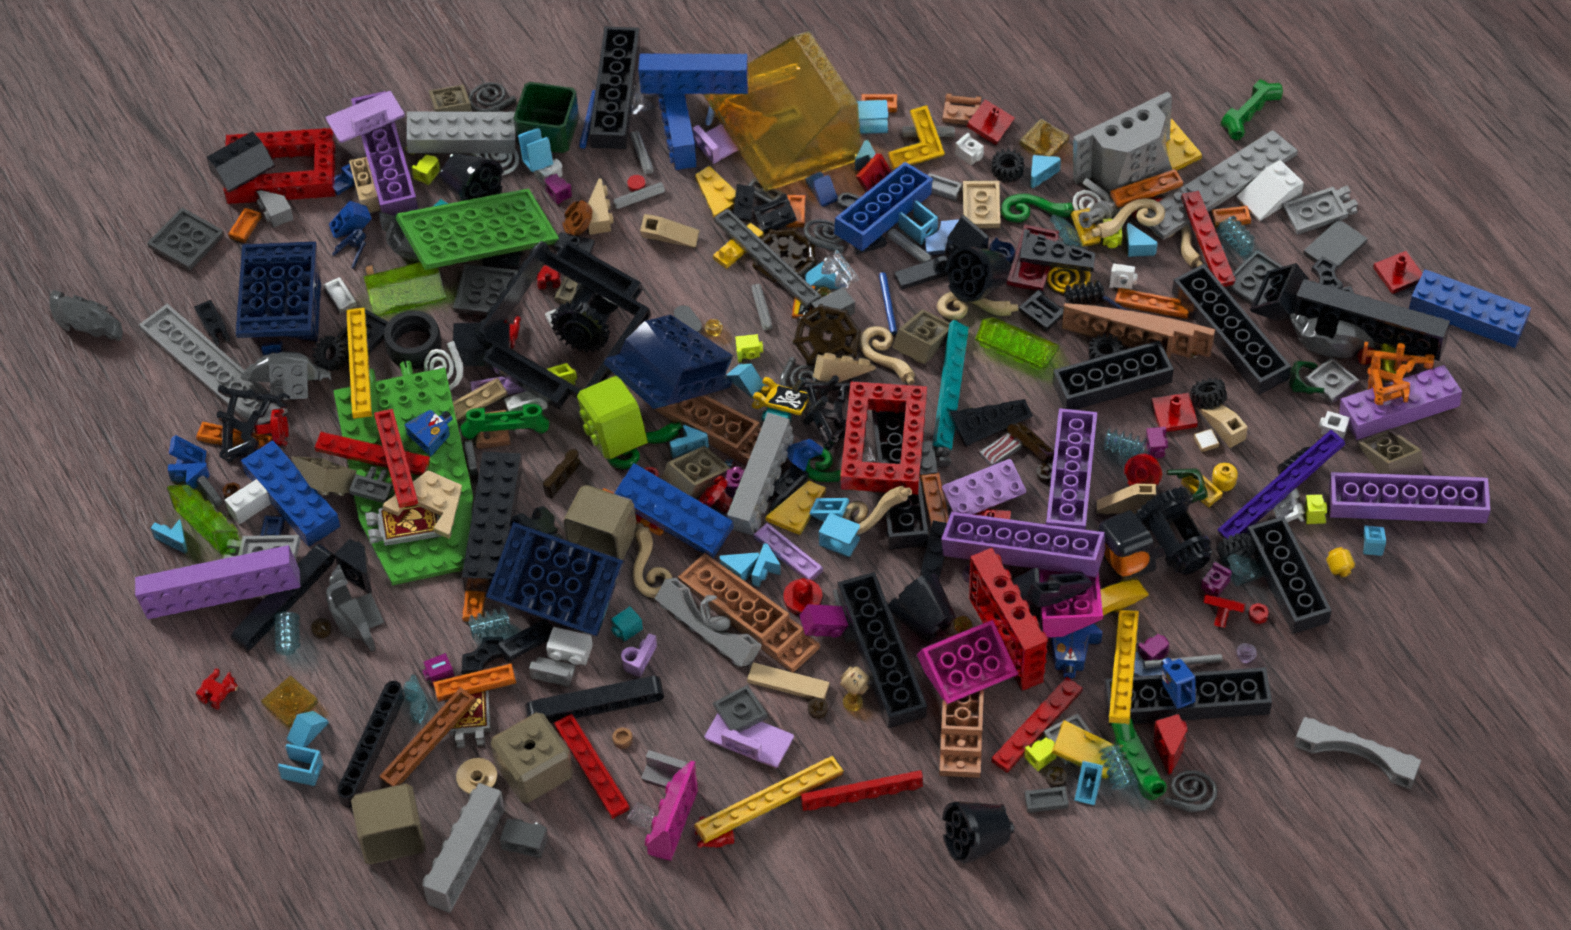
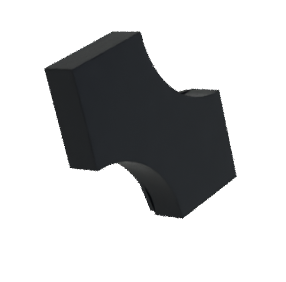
(1325, 271)
(479, 658)

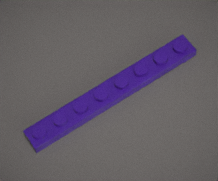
(1282, 485)

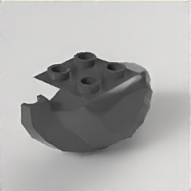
(396, 238)
(84, 316)
(1338, 344)
(286, 373)
(352, 615)

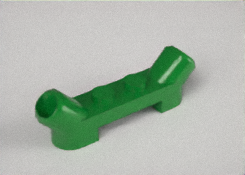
(1261, 92)
(479, 421)
(1148, 779)

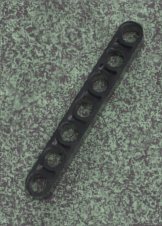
(262, 618)
(598, 699)
(371, 734)

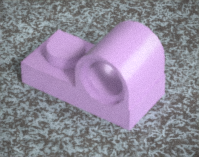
(641, 656)

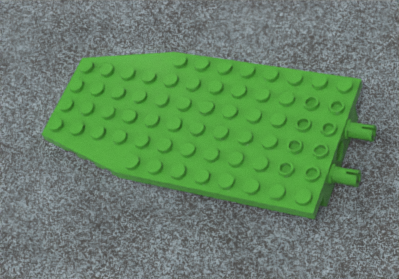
(410, 398)

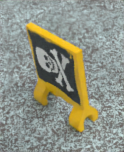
(780, 398)

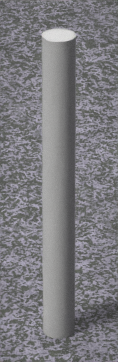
(1187, 660)

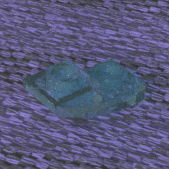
(1066, 231)

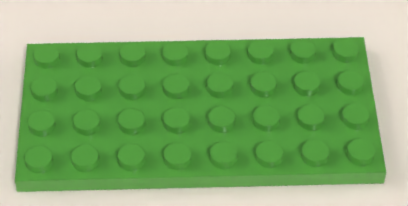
(476, 228)

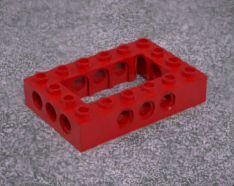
(292, 185)
(883, 476)
(991, 603)

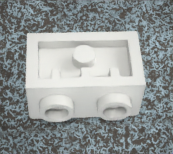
(516, 402)
(1290, 507)

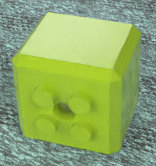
(611, 417)

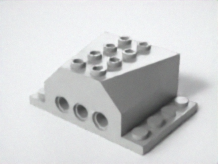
(1126, 146)

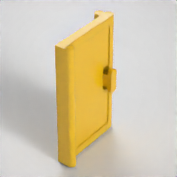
(1076, 749)

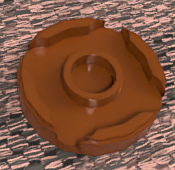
(577, 217)

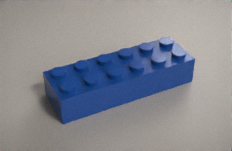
(693, 73)
(678, 130)
(881, 206)
(1470, 308)
(291, 494)
(675, 511)

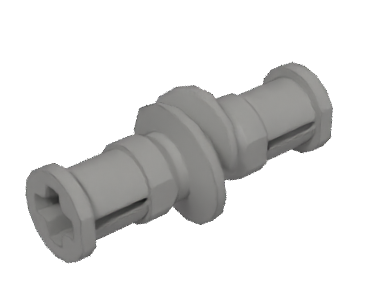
(1100, 211)

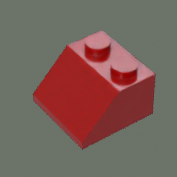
(1170, 740)

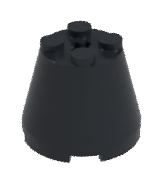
(472, 176)
(976, 272)
(924, 606)
(975, 829)

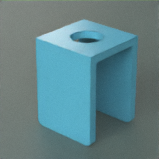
(873, 116)
(535, 150)
(914, 230)
(839, 535)
(302, 775)

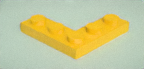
(929, 145)

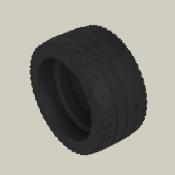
(407, 322)

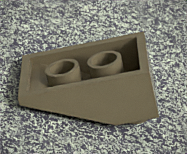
(450, 99)
(921, 336)
(1392, 453)
(695, 471)
(325, 475)

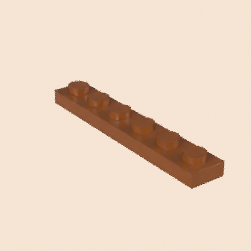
(428, 738)

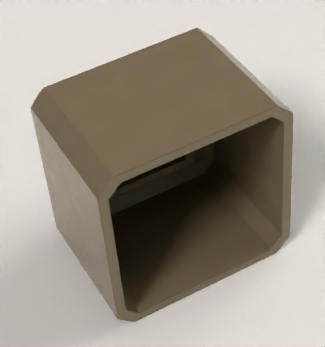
(601, 521)
(535, 770)
(388, 824)

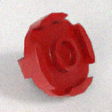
(278, 427)
(1143, 470)
(717, 496)
(800, 594)

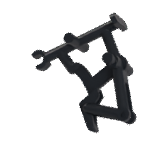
(817, 411)
(229, 421)

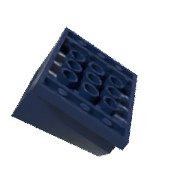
(279, 291)
(670, 363)
(555, 579)

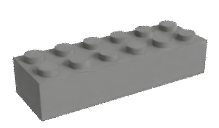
(460, 132)
(760, 474)
(463, 847)

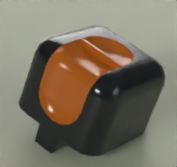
(1129, 546)

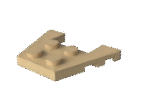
(435, 495)

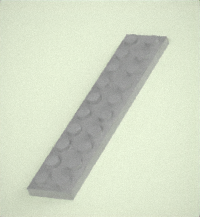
(1223, 180)
(203, 360)

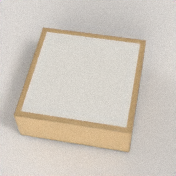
(1206, 440)

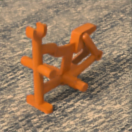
(1376, 374)

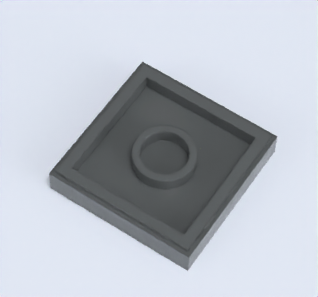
(740, 710)

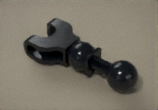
(541, 520)

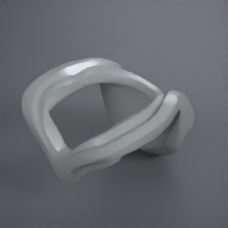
(717, 623)

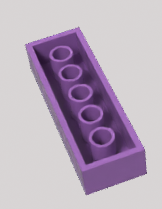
(1428, 395)

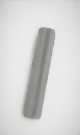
(942, 131)
(641, 152)
(638, 195)
(909, 246)
(761, 307)

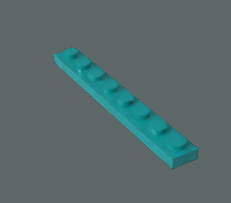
(950, 384)

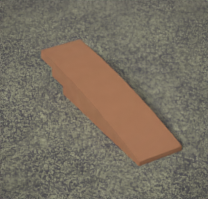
(1139, 329)
(726, 428)
(750, 612)
(962, 736)

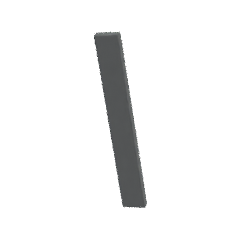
(767, 258)

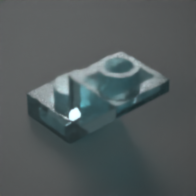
(415, 694)

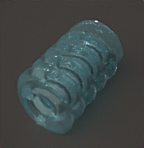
(1237, 235)
(1123, 443)
(489, 623)
(287, 633)
(1116, 766)

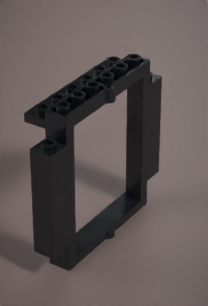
(587, 272)

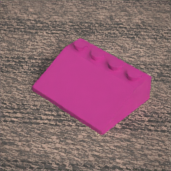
(1072, 613)
(967, 662)
(673, 813)

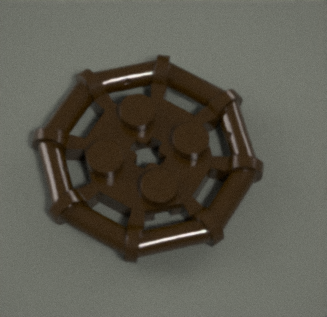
(791, 248)
(827, 326)

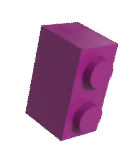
(823, 620)

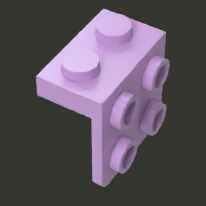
(715, 143)

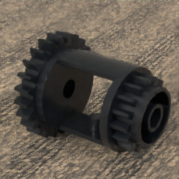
(583, 320)
(1173, 508)

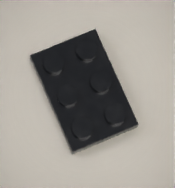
(375, 332)

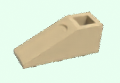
(364, 184)
(600, 217)
(668, 231)
(845, 367)
(1226, 424)
(1127, 499)

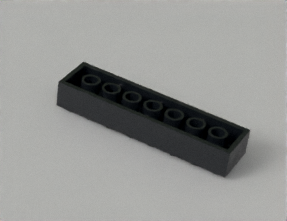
(615, 88)
(1379, 319)
(1235, 331)
(491, 517)
(907, 520)
(881, 650)
(1216, 696)

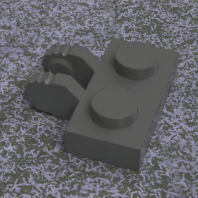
(929, 462)
(370, 488)

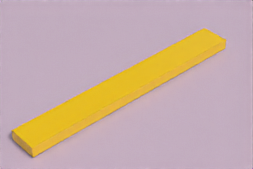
(359, 363)
(1124, 667)
(768, 799)

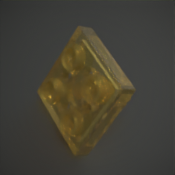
(1047, 136)
(286, 698)

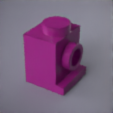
(557, 188)
(1156, 441)
(734, 477)
(1216, 580)
(1154, 648)

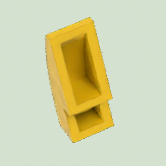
(1121, 595)

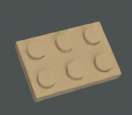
(982, 203)

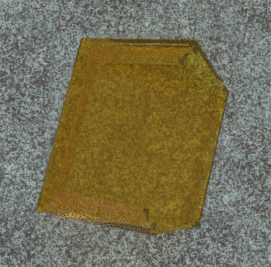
(794, 115)

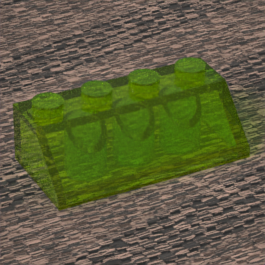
(403, 288)
(1016, 342)
(202, 516)

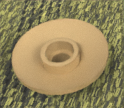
(475, 769)

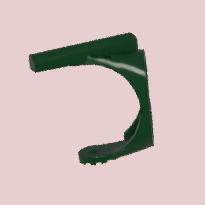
(1295, 381)
(1201, 493)

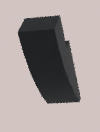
(1058, 588)

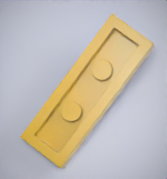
(732, 251)

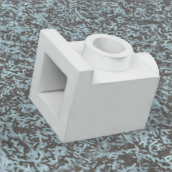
(969, 149)
(544, 173)
(1123, 271)
(1334, 422)

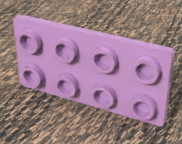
(365, 116)
(984, 488)
(758, 742)

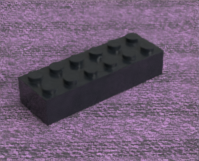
(1112, 376)
(1289, 575)

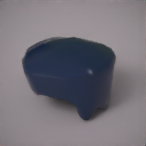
(1005, 248)

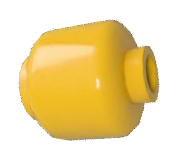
(1224, 476)
(1340, 562)

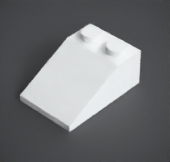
(1270, 190)

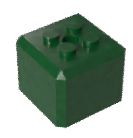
(551, 110)

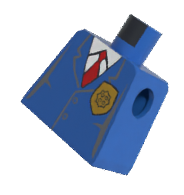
(429, 430)
(1070, 652)
(1178, 682)

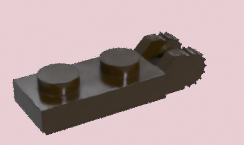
(1031, 441)
(561, 473)

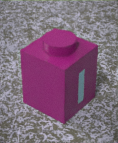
(437, 669)

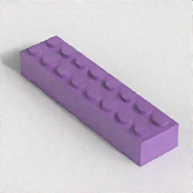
(388, 167)
(1071, 469)
(1409, 497)
(1025, 543)
(217, 582)

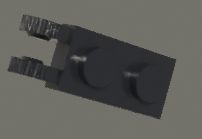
(211, 321)
(787, 484)

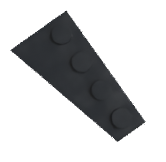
(1050, 253)
(985, 421)

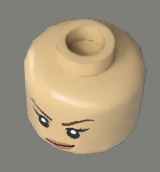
(855, 680)

